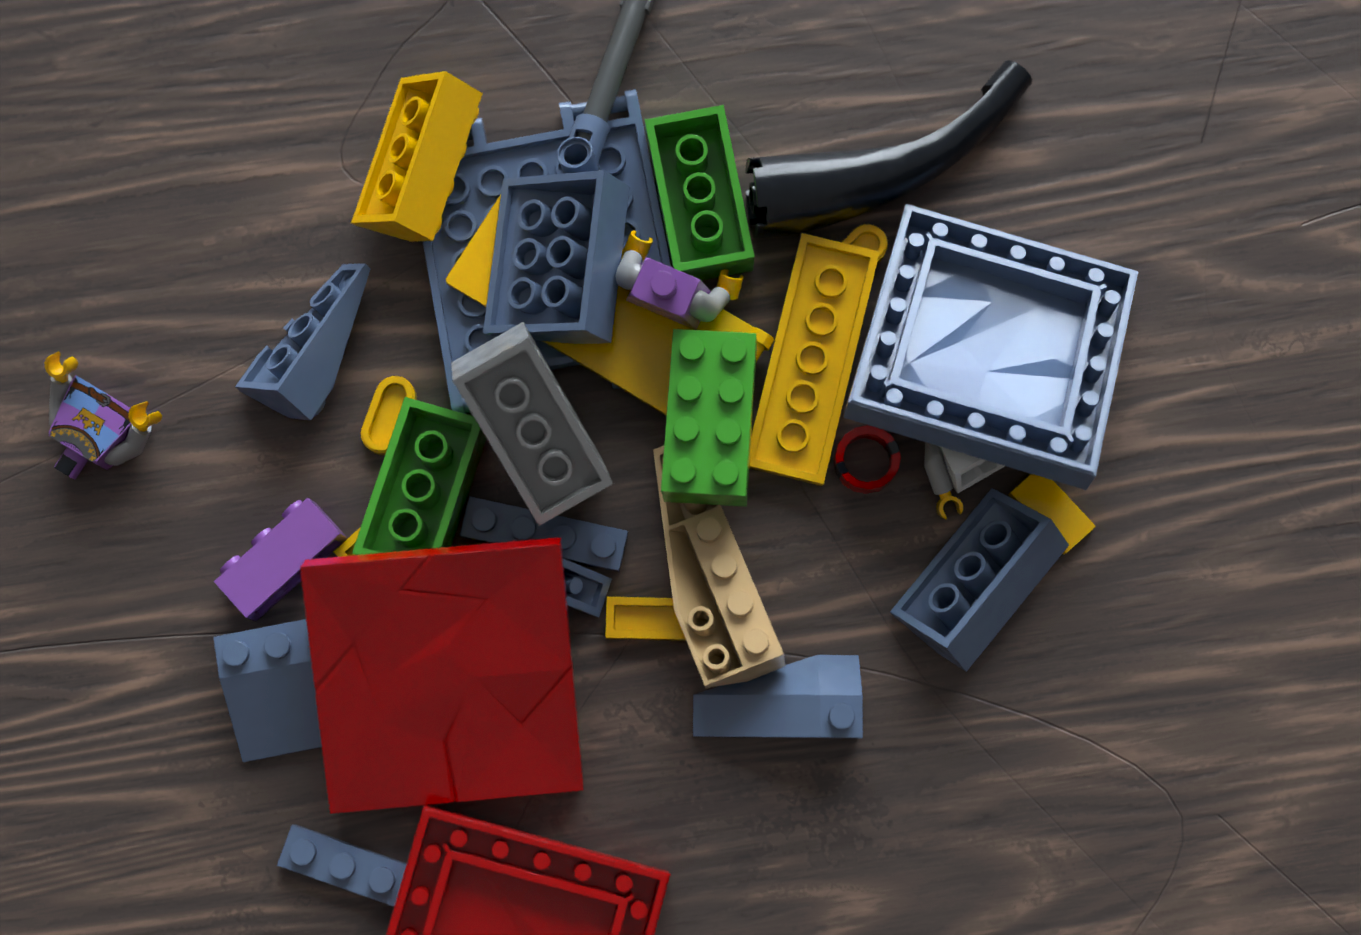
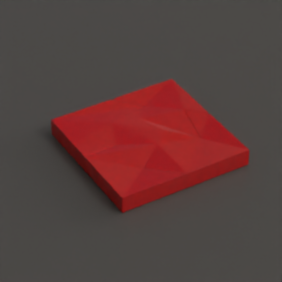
(443, 674)
(506, 881)

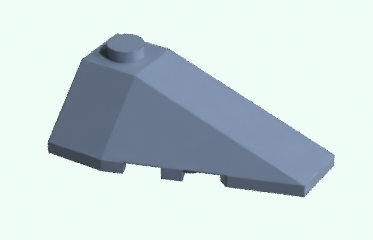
(307, 360)
(797, 701)

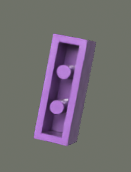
(274, 561)

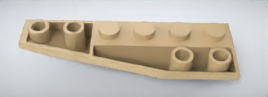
(715, 594)

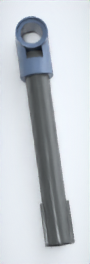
(591, 127)

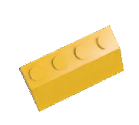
(418, 156)

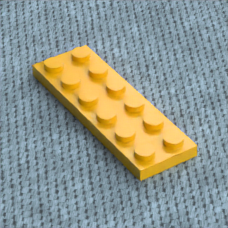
(812, 359)

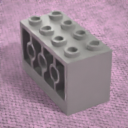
(530, 423)

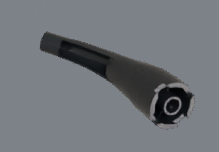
(827, 188)

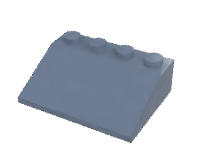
(558, 257)
(269, 689)

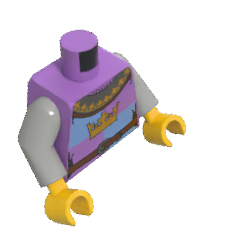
(670, 290)
(92, 422)

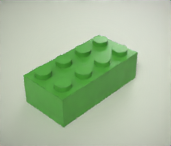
(699, 193)
(709, 417)
(422, 480)

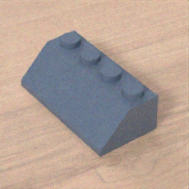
(980, 578)

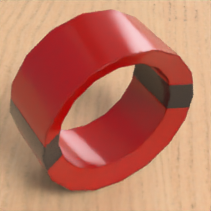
(881, 437)

